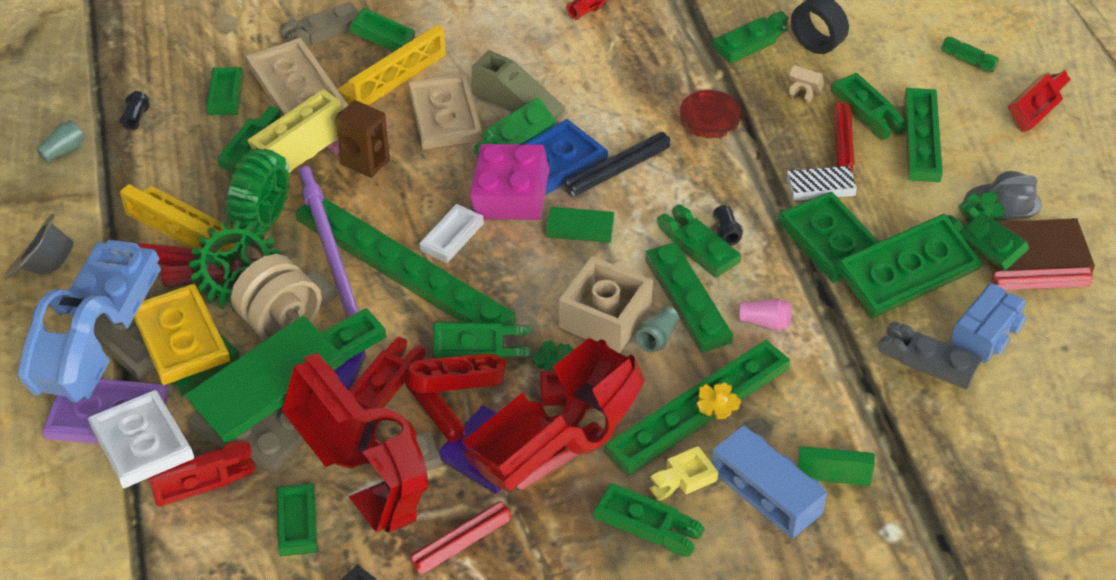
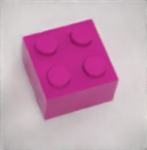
(510, 181)

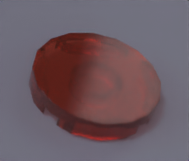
(710, 113)

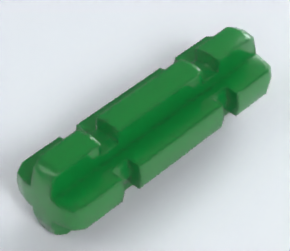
(970, 54)

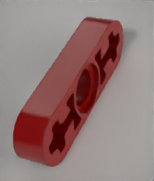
(438, 374)

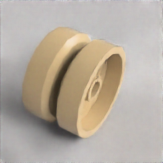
(274, 295)

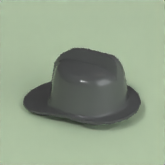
(1014, 192)
(45, 252)

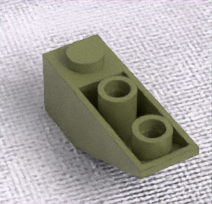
(509, 85)

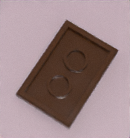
(1051, 245)

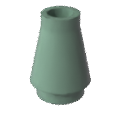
(61, 141)
(655, 331)

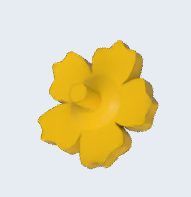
(717, 401)

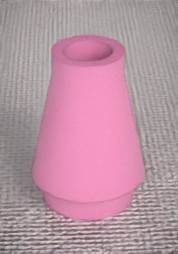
(770, 313)

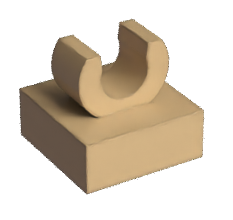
(805, 80)

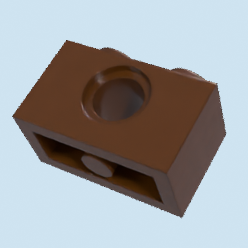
(362, 138)

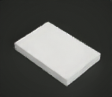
(140, 438)

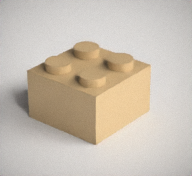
(605, 303)

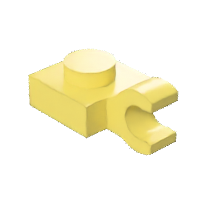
(686, 470)

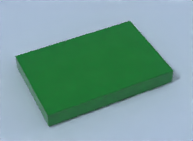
(826, 231)

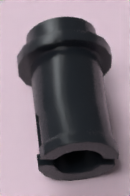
(136, 105)
(727, 226)

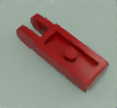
(385, 374)
(203, 473)

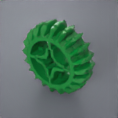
(258, 189)
(222, 260)

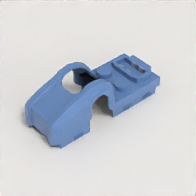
(109, 283)

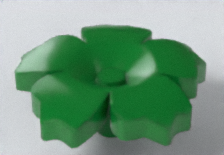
(987, 205)
(550, 355)

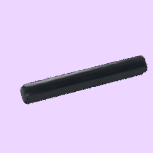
(617, 164)

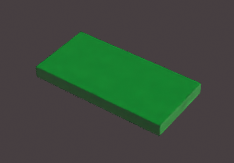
(908, 265)
(258, 380)

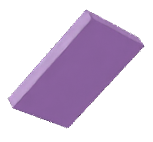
(69, 419)

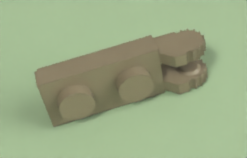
(320, 25)

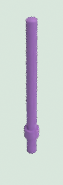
(313, 197)

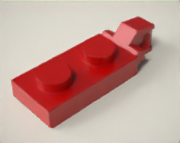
(1038, 99)

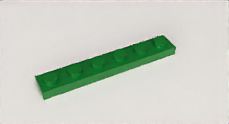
(682, 417)

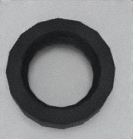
(809, 35)

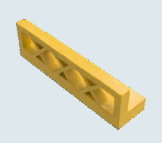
(396, 68)
(170, 216)

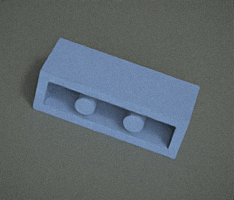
(769, 481)

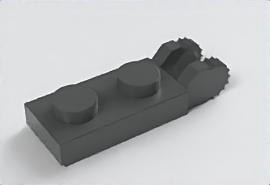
(929, 355)

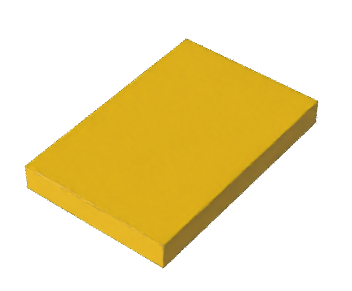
(180, 334)

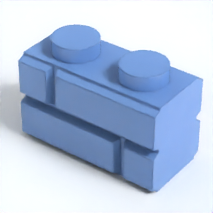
(989, 322)

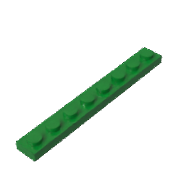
(407, 267)

